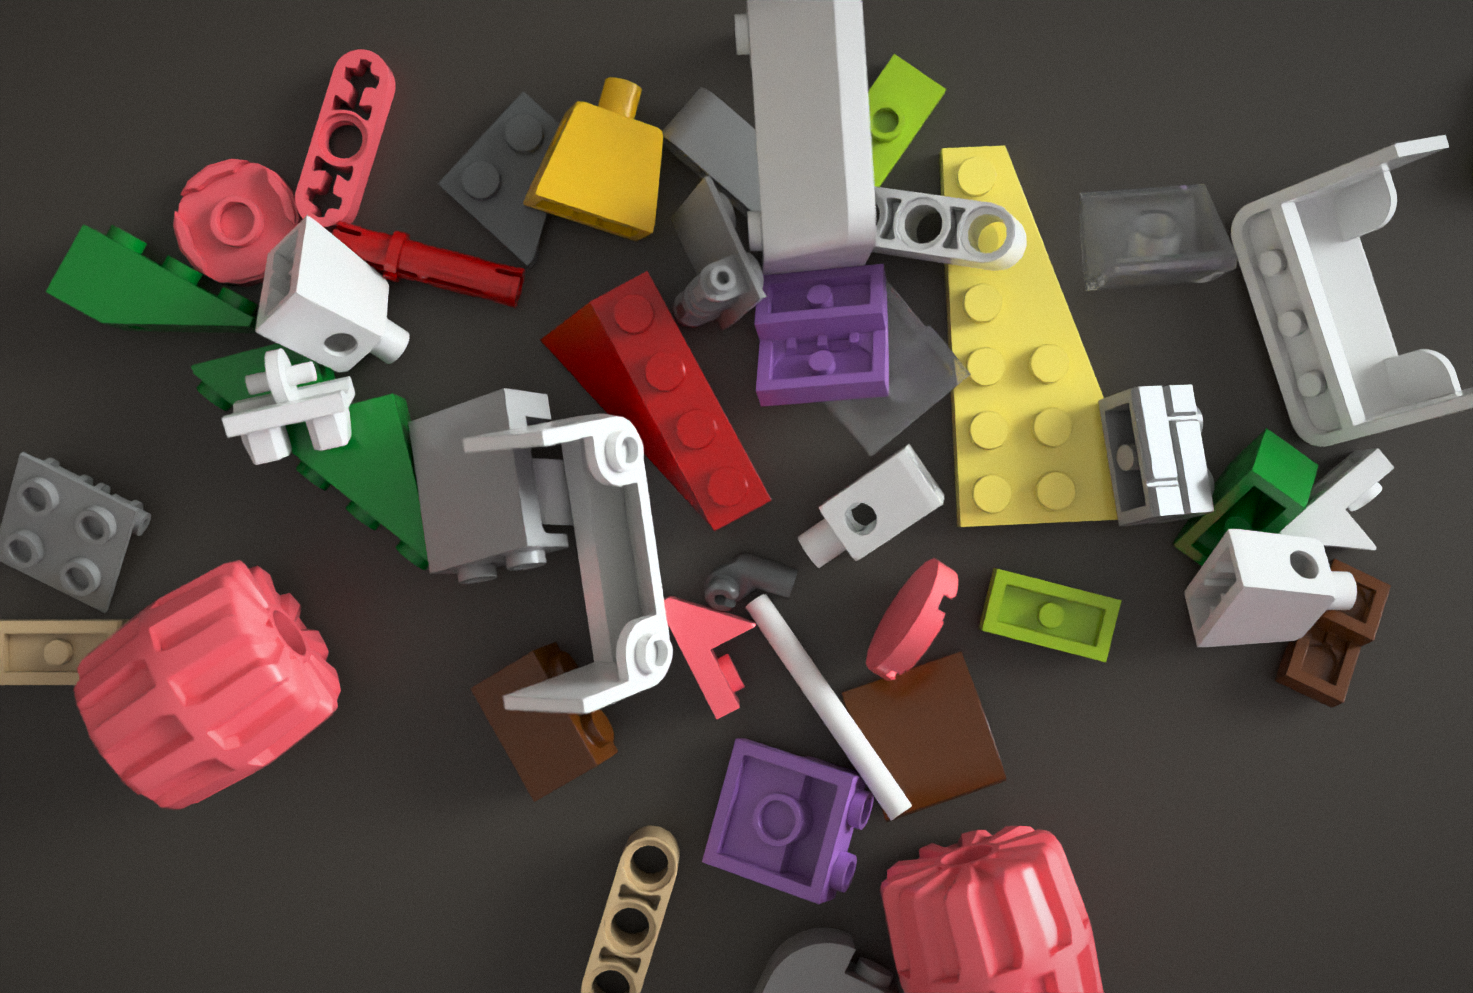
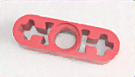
(374, 102)

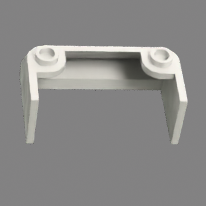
(809, 134)
(1324, 309)
(614, 559)

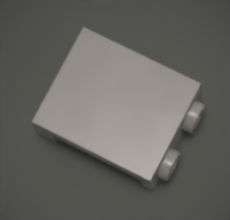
(481, 504)

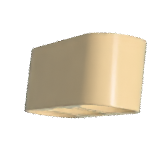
(639, 890)

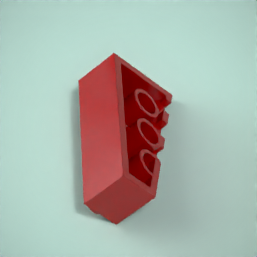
(642, 370)

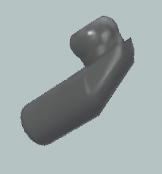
(743, 576)

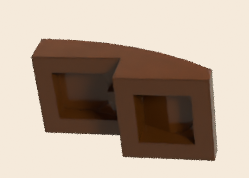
(1326, 656)

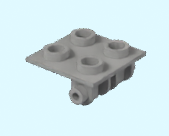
(726, 276)
(68, 530)

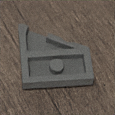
(498, 174)

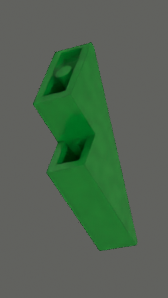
(370, 470)

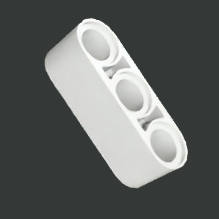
(959, 233)

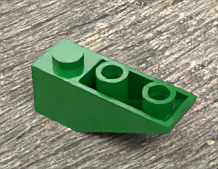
(130, 292)

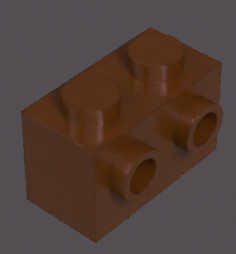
(544, 745)

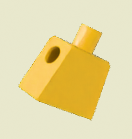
(602, 165)

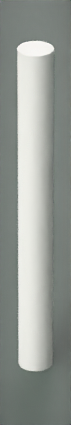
(828, 707)

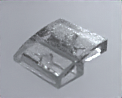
(919, 376)

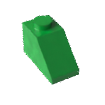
(1254, 493)

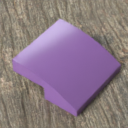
(823, 336)

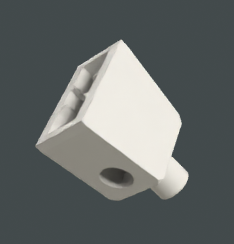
(326, 301)
(896, 490)
(1264, 589)

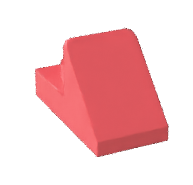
(697, 633)

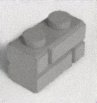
(1156, 455)

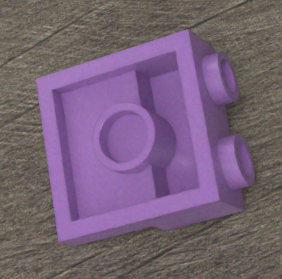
(788, 821)

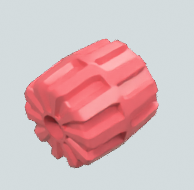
(206, 686)
(990, 917)

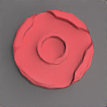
(233, 219)
(911, 620)

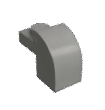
(821, 963)

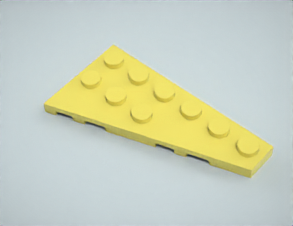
(1030, 408)

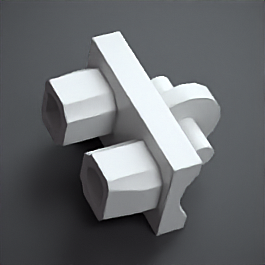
(264, 417)

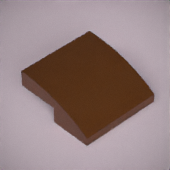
(929, 732)

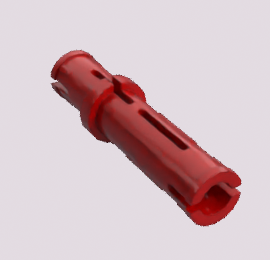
(440, 267)

